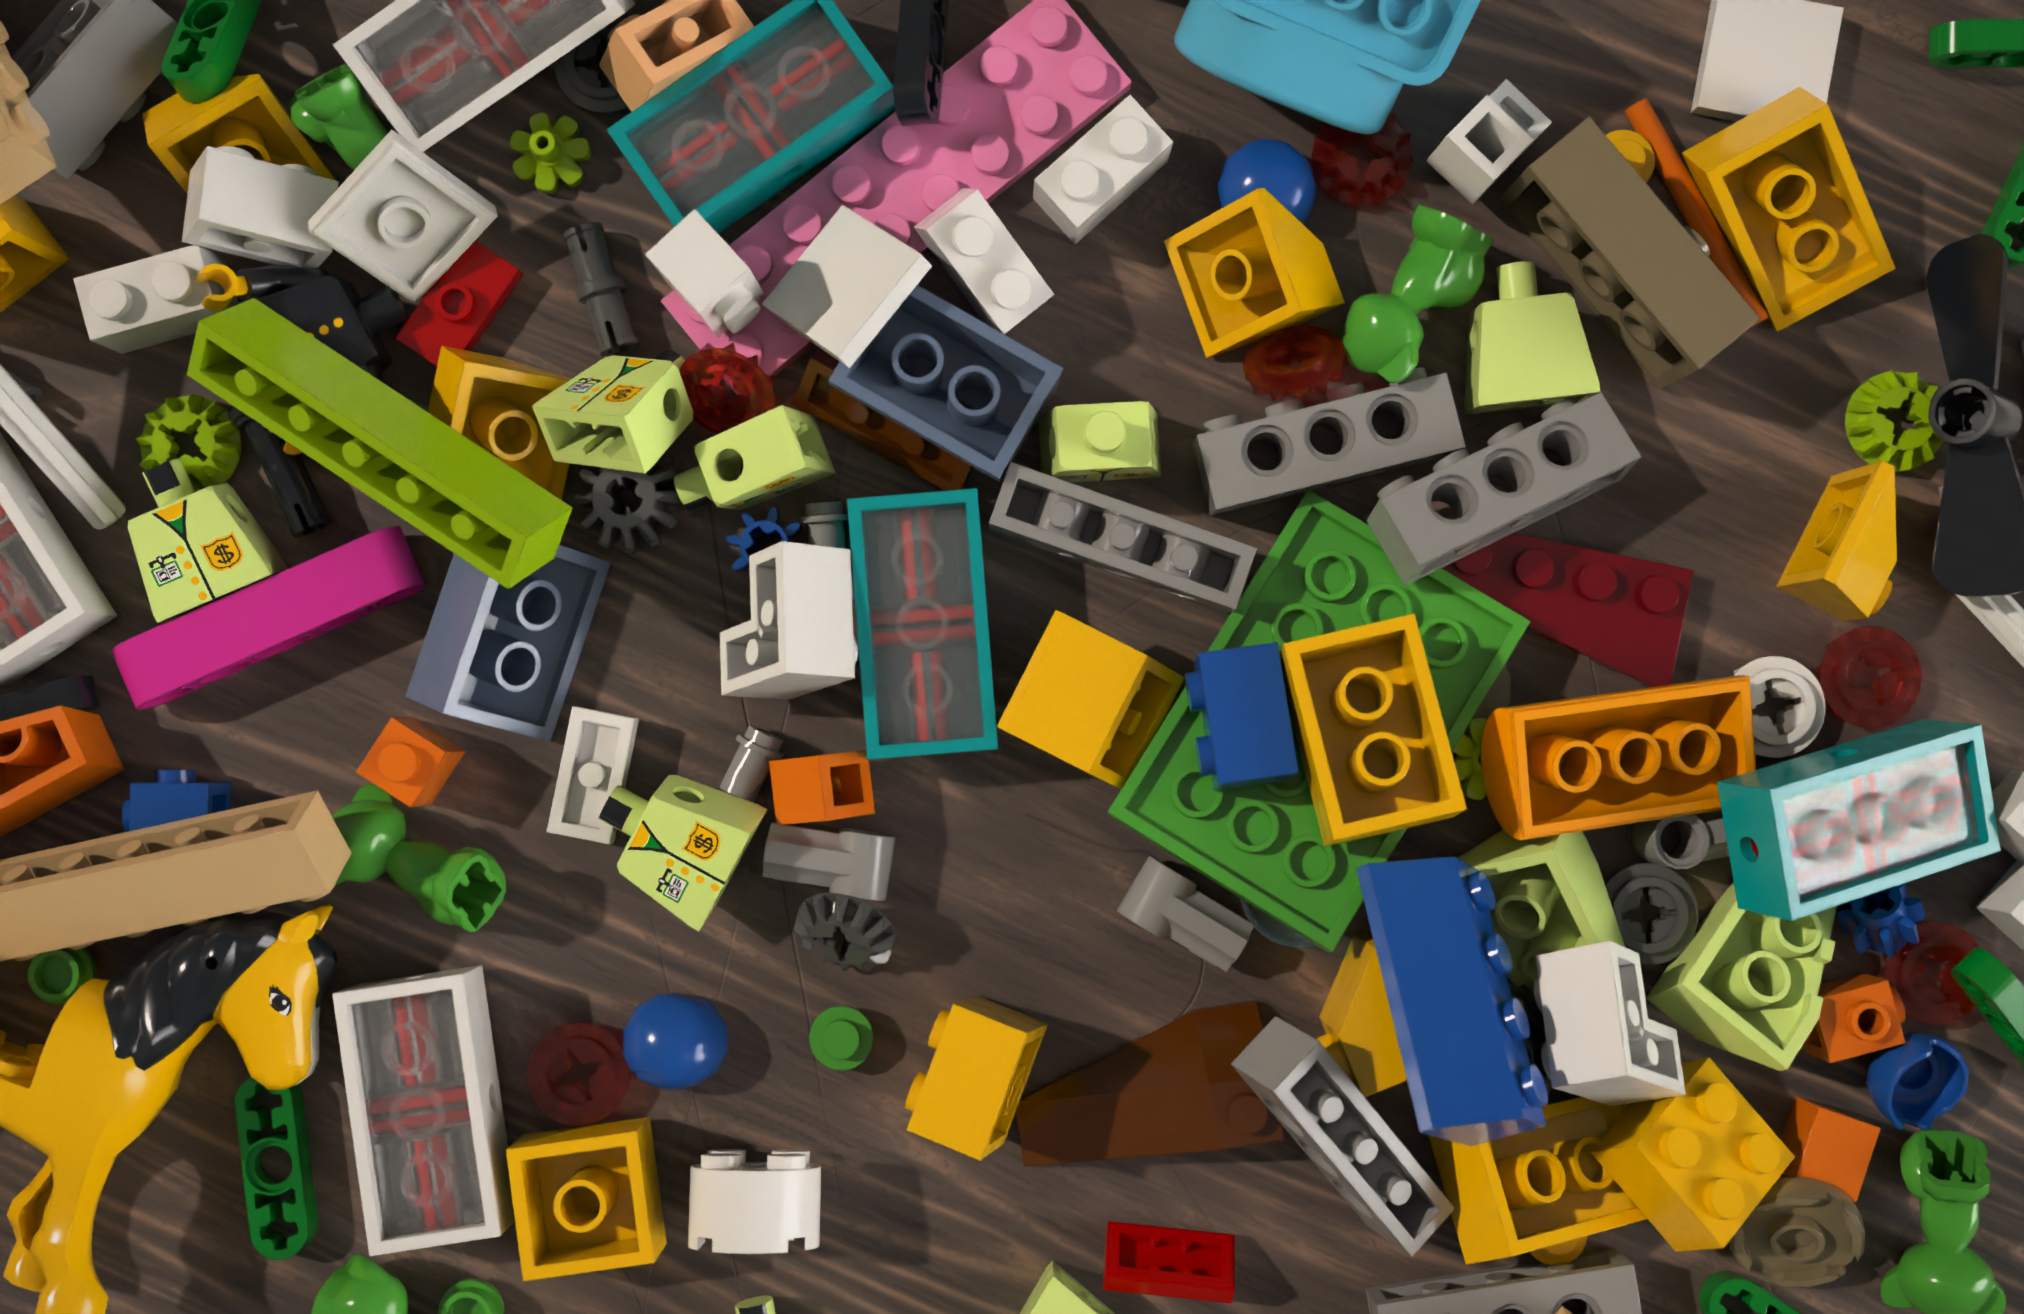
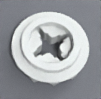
(1795, 724)

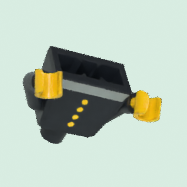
(318, 305)

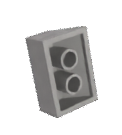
(91, 71)

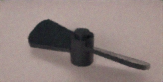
(1982, 492)

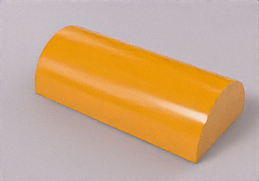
(1616, 756)

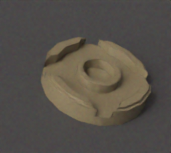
(1800, 1234)

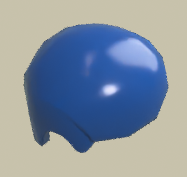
(1274, 167)
(675, 1041)
(1917, 1080)

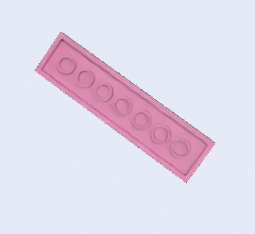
(997, 120)

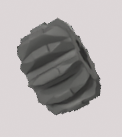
(608, 509)

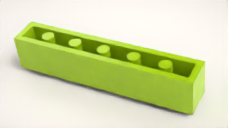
(378, 441)

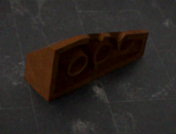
(1154, 1096)

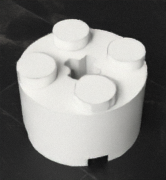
(754, 1203)

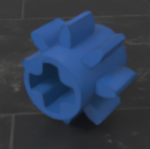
(748, 541)
(1882, 920)

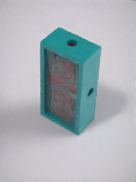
(756, 115)
(922, 624)
(1858, 818)

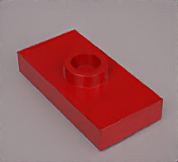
(460, 303)
(1169, 1262)

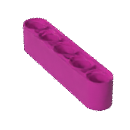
(268, 618)

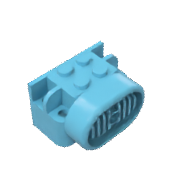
(1325, 55)

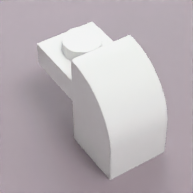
(1488, 141)

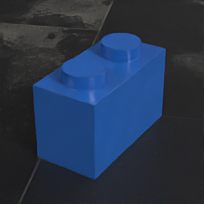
(1243, 717)

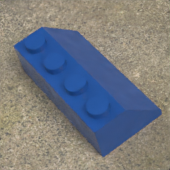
(1452, 1000)

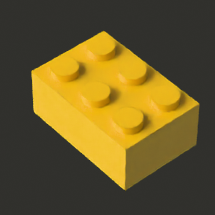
(1370, 730)

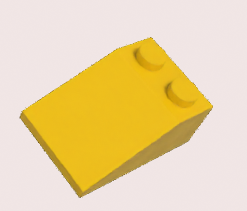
(1791, 206)
(1534, 1184)

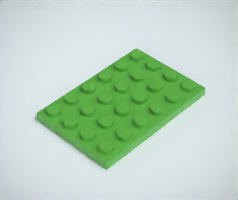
(1266, 837)

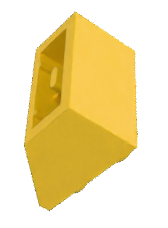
(1090, 700)

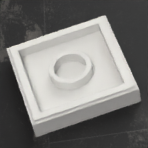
(1763, 52)
(402, 217)
(847, 285)

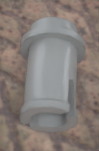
(825, 524)
(751, 763)

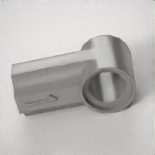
(1700, 840)
(846, 860)
(1173, 908)

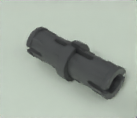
(601, 289)

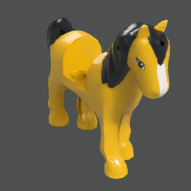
(121, 1059)

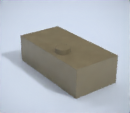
(1628, 256)

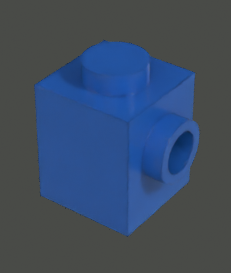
(173, 798)

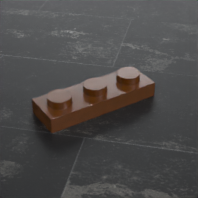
(874, 429)

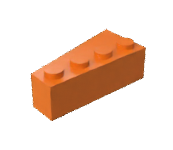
(51, 760)

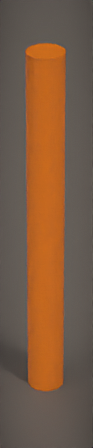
(1691, 202)

